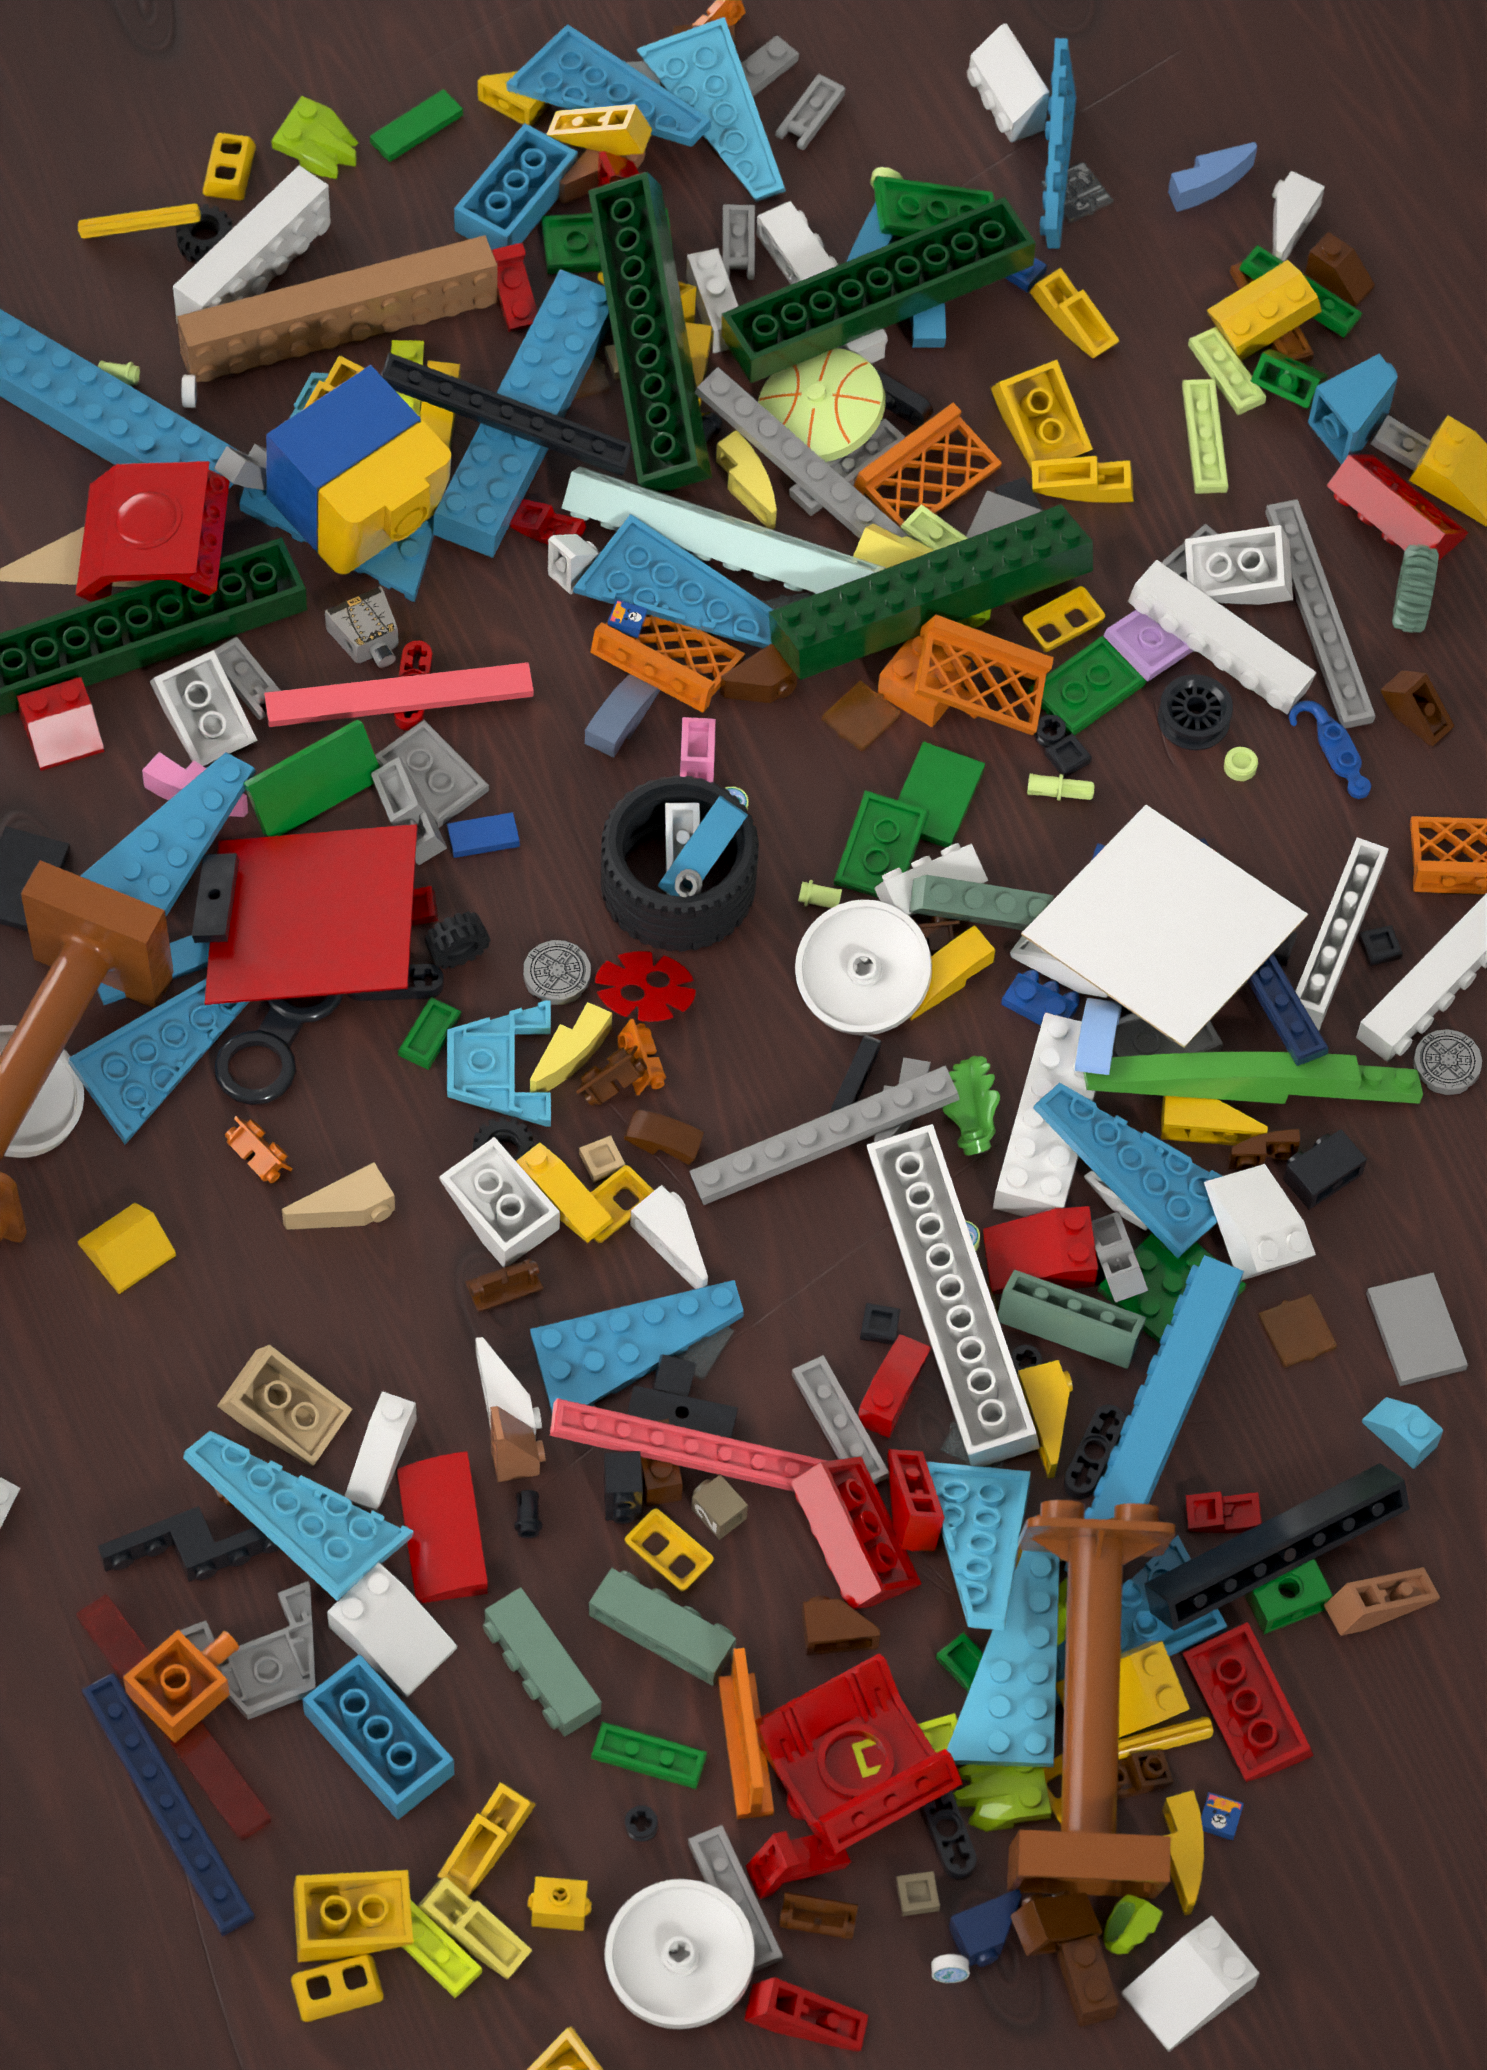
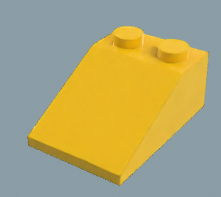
(1042, 414)
(1455, 469)
(1147, 1688)
(351, 1914)

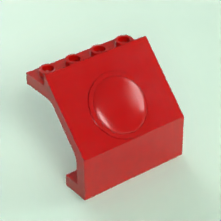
(153, 526)
(814, 1757)

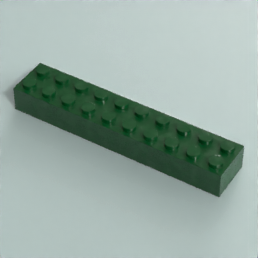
(877, 289)
(649, 333)
(946, 583)
(149, 624)

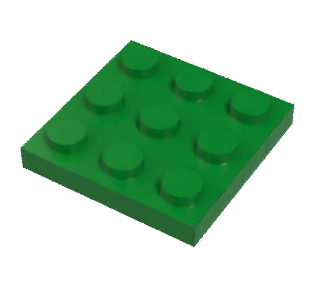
(1165, 1282)

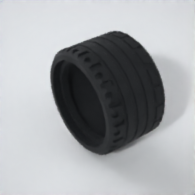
(666, 919)

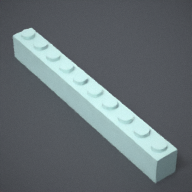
(713, 534)

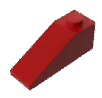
(893, 1385)
(914, 1501)
(805, 2015)

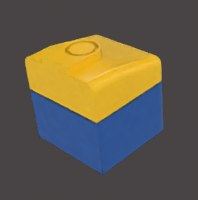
(356, 471)

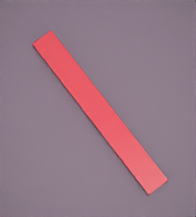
(398, 694)
(678, 1445)

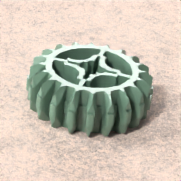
(1415, 588)

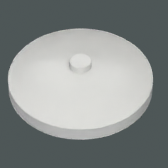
(863, 967)
(53, 1111)
(680, 1954)

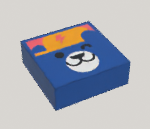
(627, 618)
(1221, 1816)

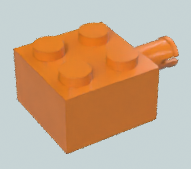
(899, 680)
(180, 1683)

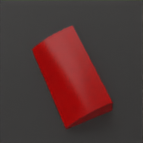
(446, 1534)
(1248, 1703)

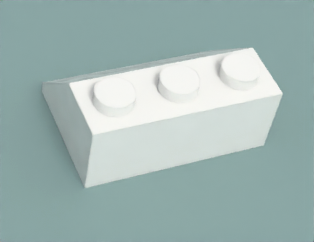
(1009, 85)

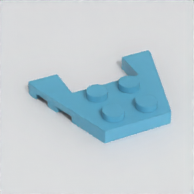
(484, 1064)

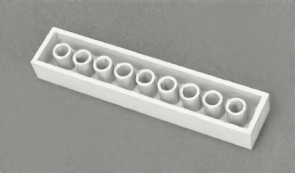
(953, 1297)

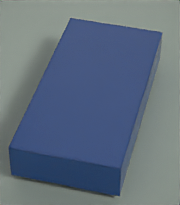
(483, 835)

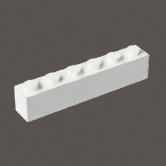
(802, 255)
(1221, 637)
(1340, 928)
(1428, 986)

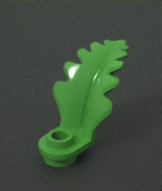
(976, 1104)

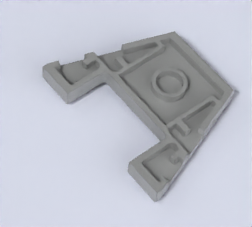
(273, 1667)

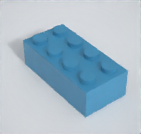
(515, 189)
(378, 1736)

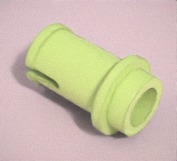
(126, 373)
(819, 895)

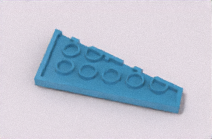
(616, 1347)

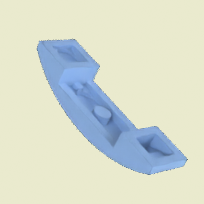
(1097, 1036)

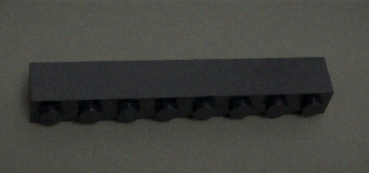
(1276, 1546)

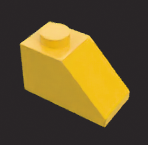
(494, 93)

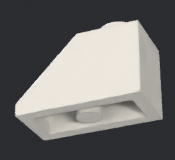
(569, 559)

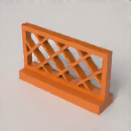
(915, 446)
(982, 648)
(657, 665)
(1447, 873)
(746, 1758)

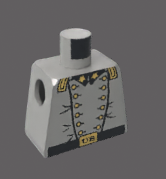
(365, 627)

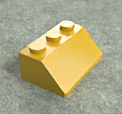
(1265, 309)

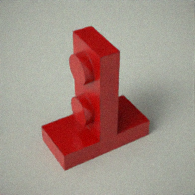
(514, 287)
(790, 1860)

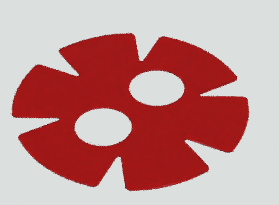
(653, 1004)

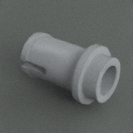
(692, 876)

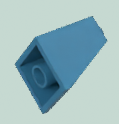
(1353, 406)

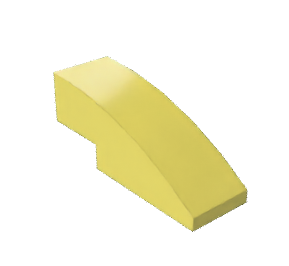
(747, 477)
(887, 548)
(571, 1048)
(474, 1928)

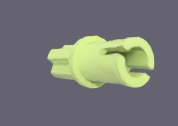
(1060, 787)

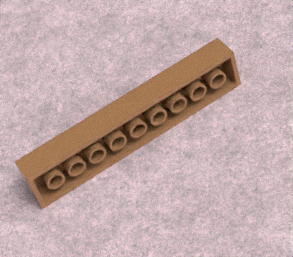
(338, 309)

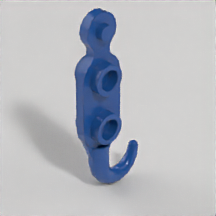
(1336, 746)

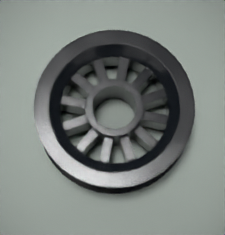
(1198, 694)

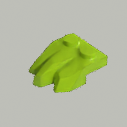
(316, 139)
(1003, 1795)

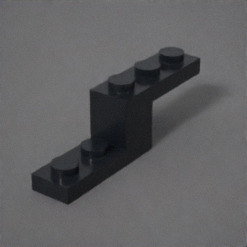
(192, 1542)

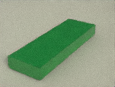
(416, 125)
(649, 1755)

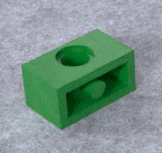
(1287, 377)
(1277, 1611)

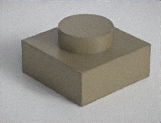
(917, 1893)

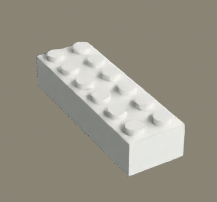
(258, 245)
(1038, 1160)

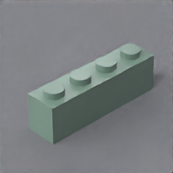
(976, 902)
(1071, 1319)
(662, 1625)
(542, 1662)

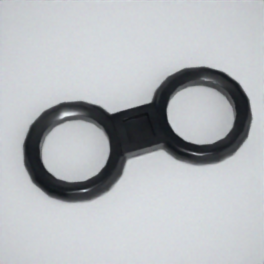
(276, 1033)

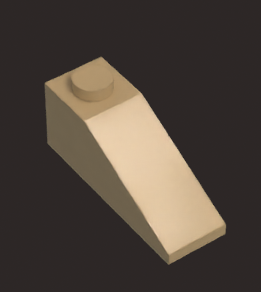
(345, 1203)

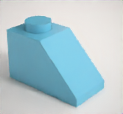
(1404, 1429)

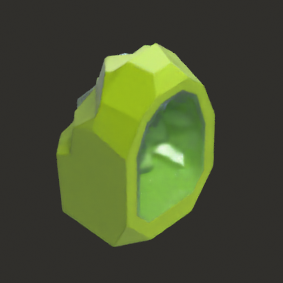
(1130, 1924)

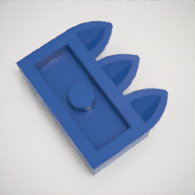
(1034, 1000)

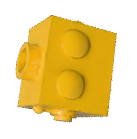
(559, 1903)

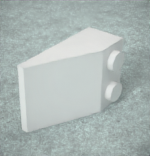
(1242, 566)
(203, 709)
(501, 1202)
(1258, 1222)
(390, 1630)
(1191, 1983)

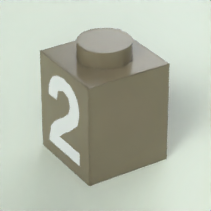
(719, 1506)

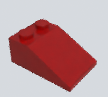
(1045, 1245)

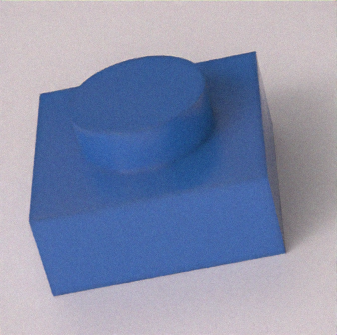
(1028, 277)

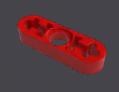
(406, 669)

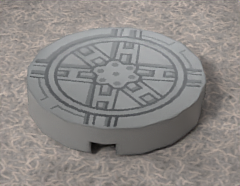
(557, 972)
(1447, 1061)

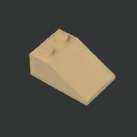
(284, 1405)

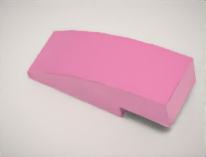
(698, 748)
(168, 778)

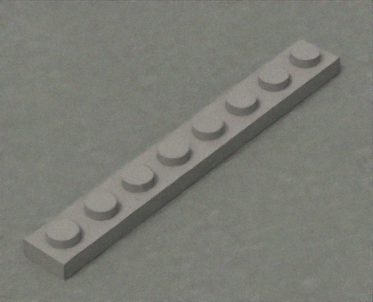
(792, 455)
(1322, 618)
(824, 1135)

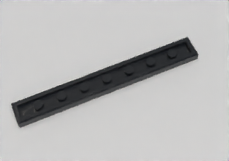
(506, 414)

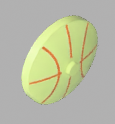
(827, 401)

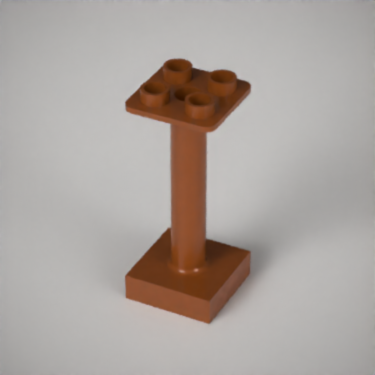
(88, 940)
(1087, 1849)

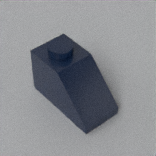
(984, 1928)

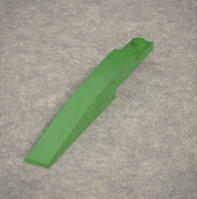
(1256, 1077)

